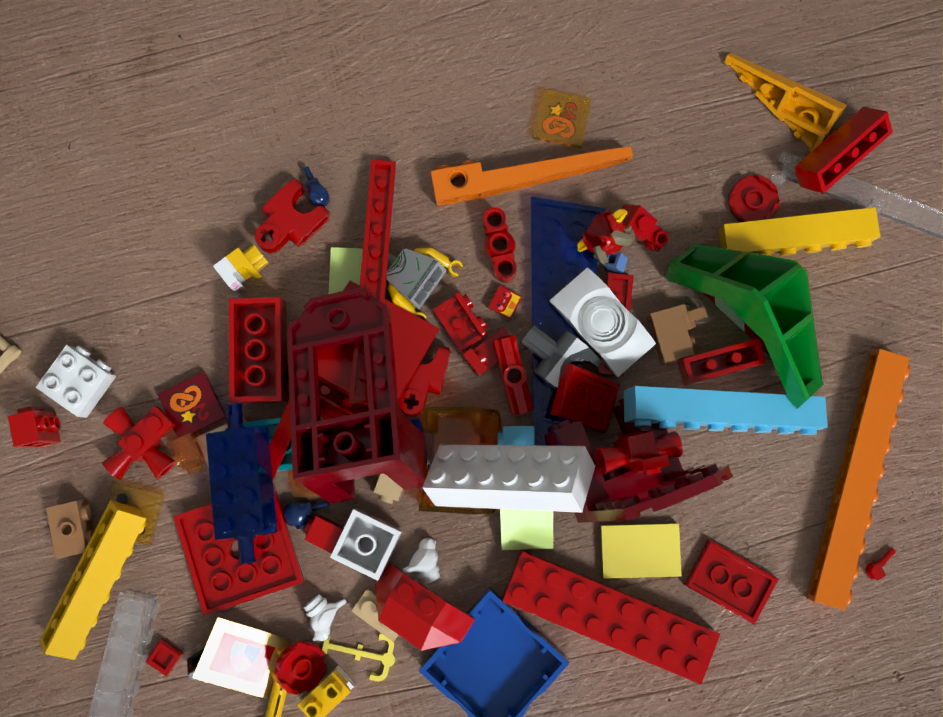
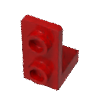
(484, 355)

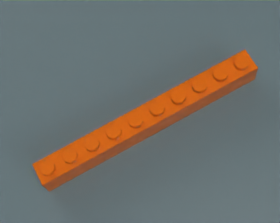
(858, 479)

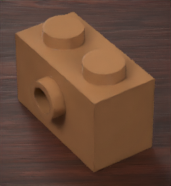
(70, 527)

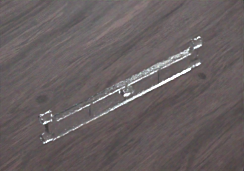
(869, 196)

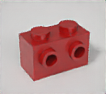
(34, 428)

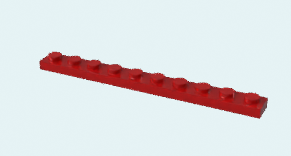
(373, 258)

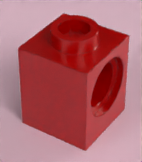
(323, 533)

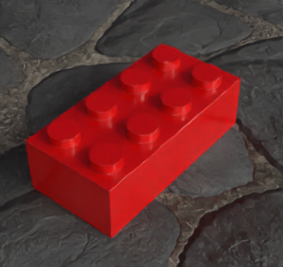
(257, 350)

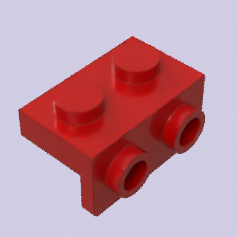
(460, 321)

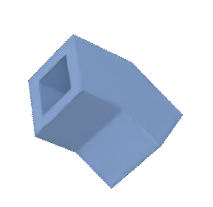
(619, 265)

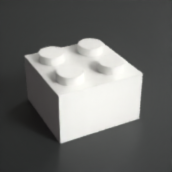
(366, 543)

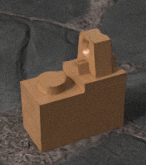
(671, 334)

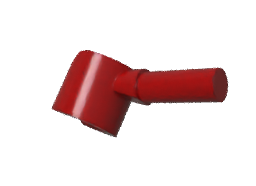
(875, 568)

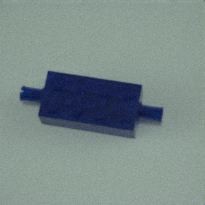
(241, 483)

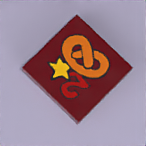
(192, 405)

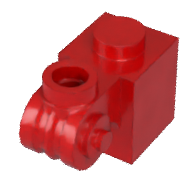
(645, 227)

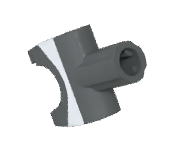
(557, 353)

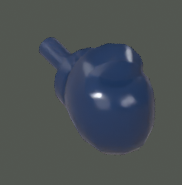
(316, 192)
(299, 512)

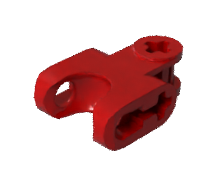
(285, 222)
(426, 379)

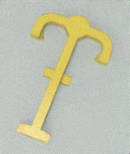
(387, 659)

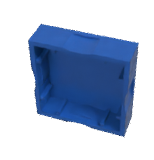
(497, 664)

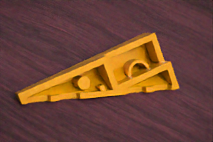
(800, 107)

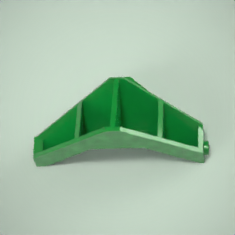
(770, 298)

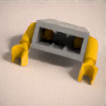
(416, 275)

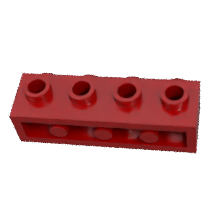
(843, 149)

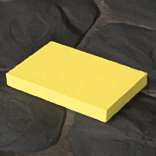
(640, 550)

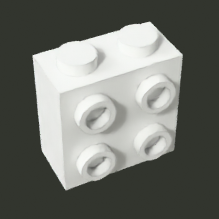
(76, 380)

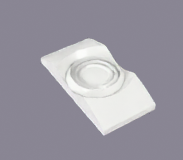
(602, 322)

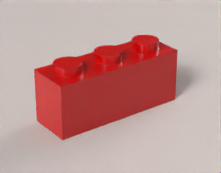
(721, 362)

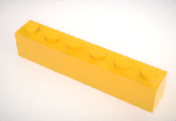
(803, 233)
(92, 580)

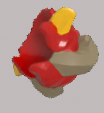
(607, 235)

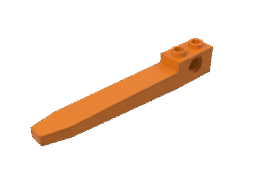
(508, 179)

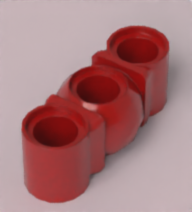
(496, 233)

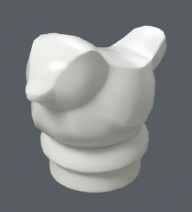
(425, 562)
(322, 616)

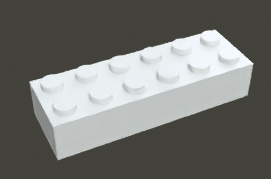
(510, 477)

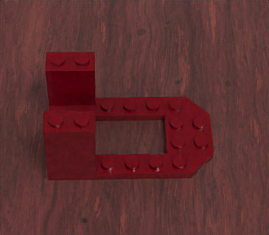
(358, 445)
(627, 493)

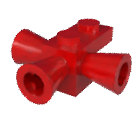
(139, 442)
(640, 452)

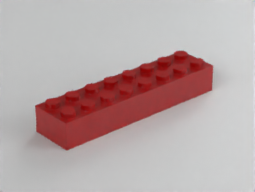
(611, 616)

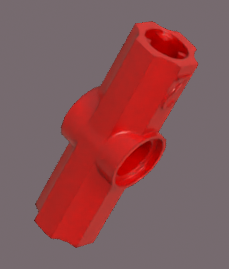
(517, 390)

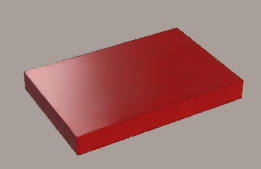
(585, 398)
(731, 581)

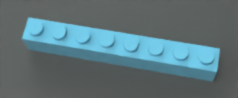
(722, 409)

